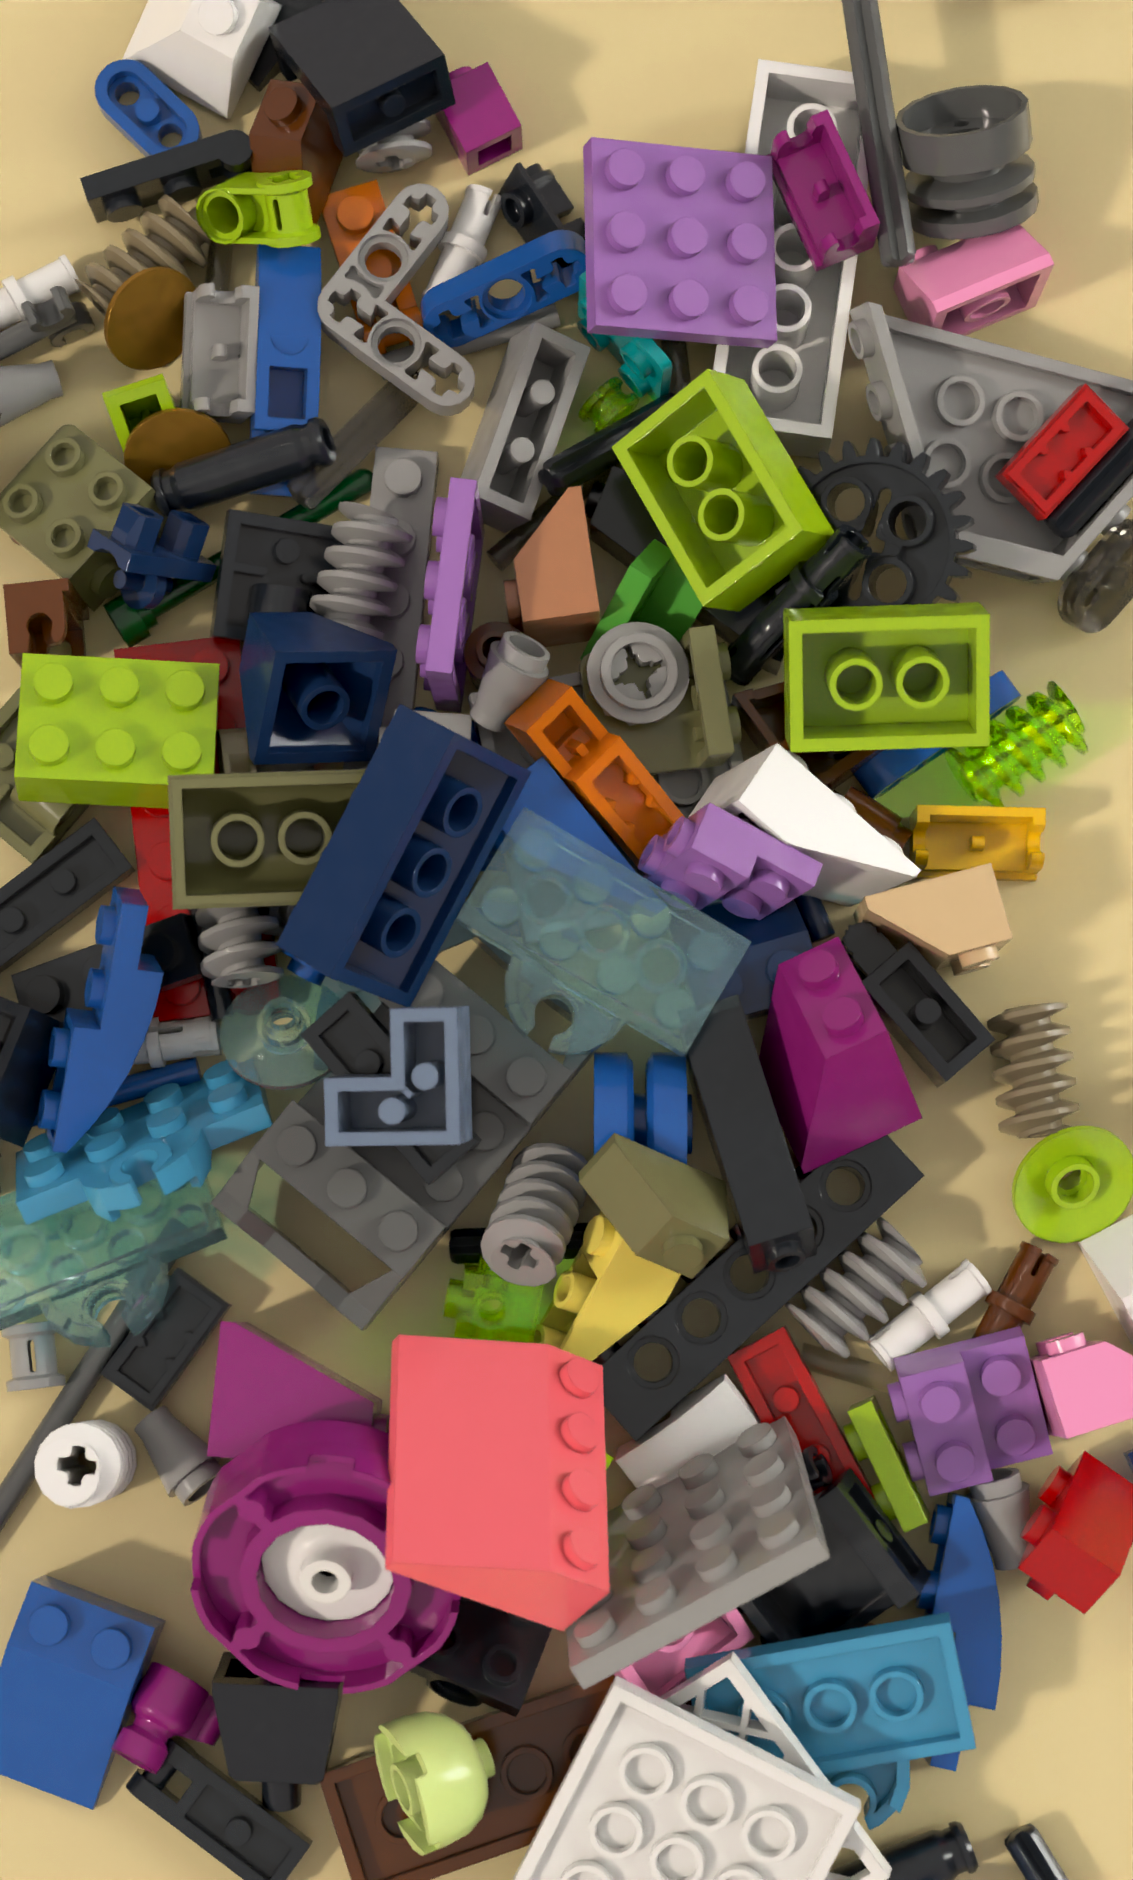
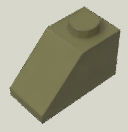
(658, 1204)

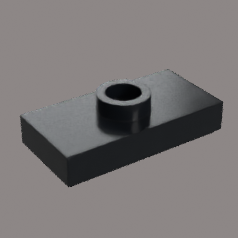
(156, 1358)

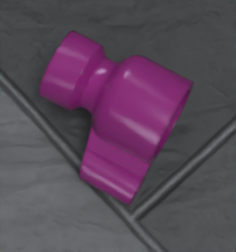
(166, 1707)

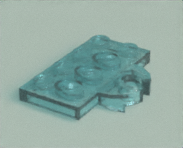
(597, 942)
(81, 1261)

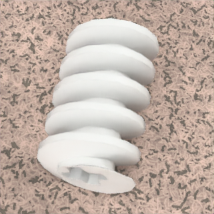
(70, 1483)

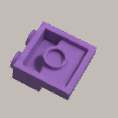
(727, 860)
(969, 1410)

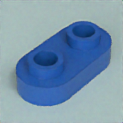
(152, 115)

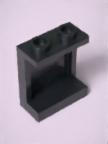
(364, 67)
(863, 1577)

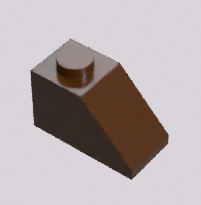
(295, 135)

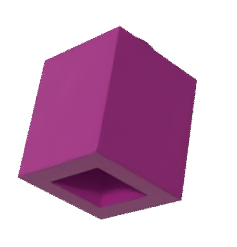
(481, 121)

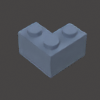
(422, 1098)

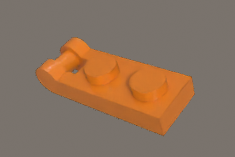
(348, 219)

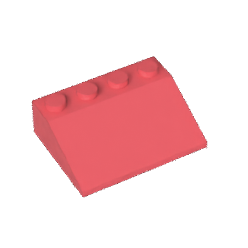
(499, 1475)

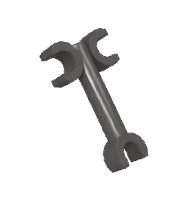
(43, 320)

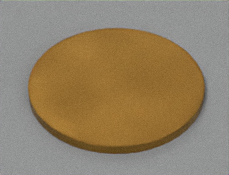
(147, 318)
(171, 438)

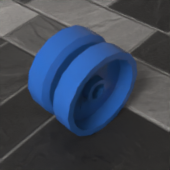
(654, 1118)

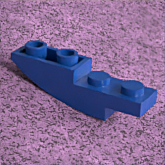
(287, 342)
(101, 1045)
(967, 1589)

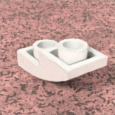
(698, 1425)

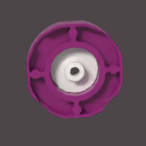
(297, 1563)

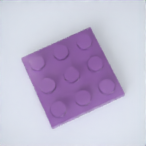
(679, 243)
(451, 593)

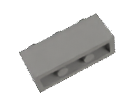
(523, 422)

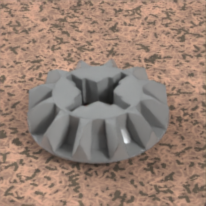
(648, 646)

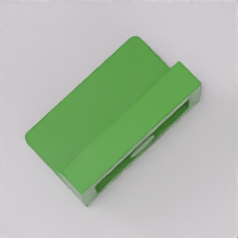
(651, 593)

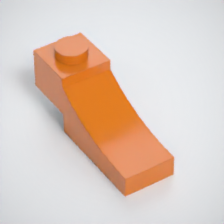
(594, 766)

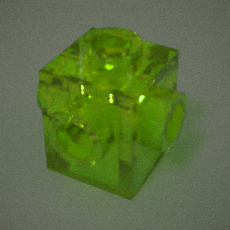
(511, 1321)

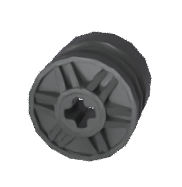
(968, 161)

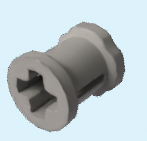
(21, 1360)

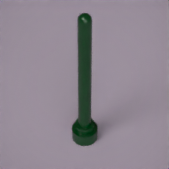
(134, 623)

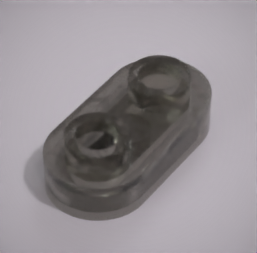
(1101, 583)

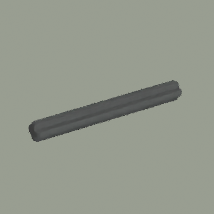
(879, 132)

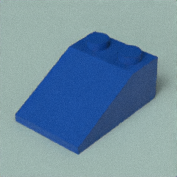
(70, 1687)

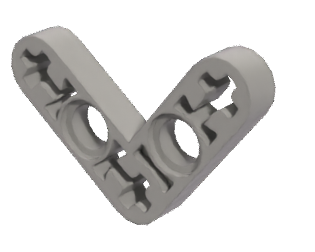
(377, 294)

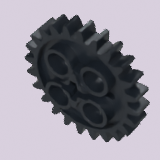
(925, 560)

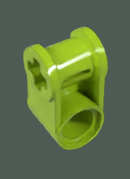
(260, 210)

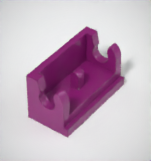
(823, 193)

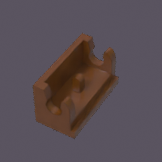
(44, 616)

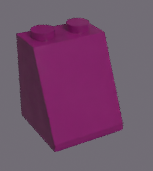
(831, 1059)
(271, 1386)

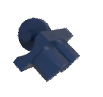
(151, 561)

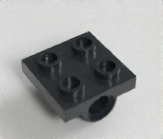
(267, 568)
(486, 1658)

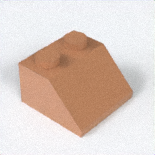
(555, 578)

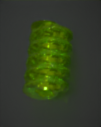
(1019, 747)

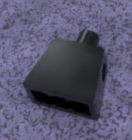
(275, 1731)

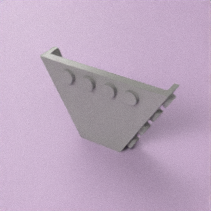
(971, 413)

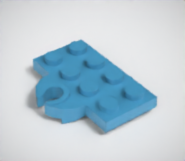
(158, 1139)
(860, 1702)

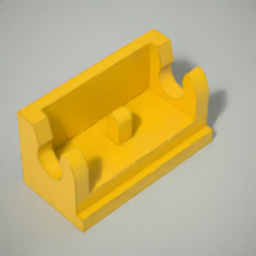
(969, 836)

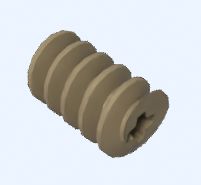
(166, 244)
(1032, 1070)

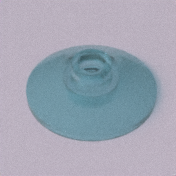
(269, 1052)

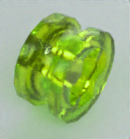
(608, 404)

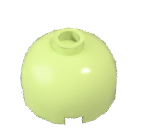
(435, 1776)

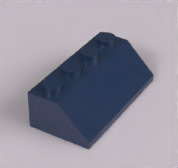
(403, 858)

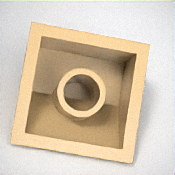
(947, 918)

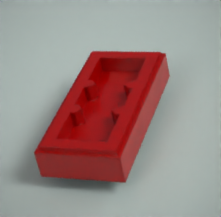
(1062, 452)

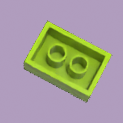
(723, 491)
(887, 677)
(112, 728)

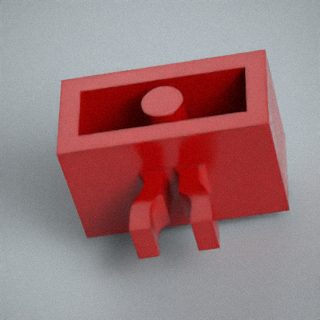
(1079, 1533)

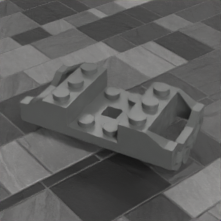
(374, 1187)

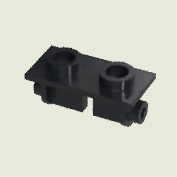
(535, 202)

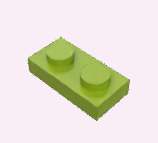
(872, 1439)

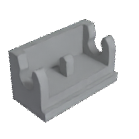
(220, 352)

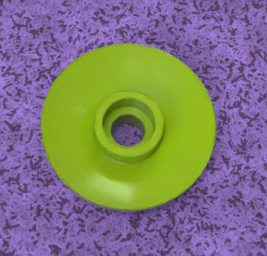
(1083, 1201)

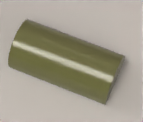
(251, 834)

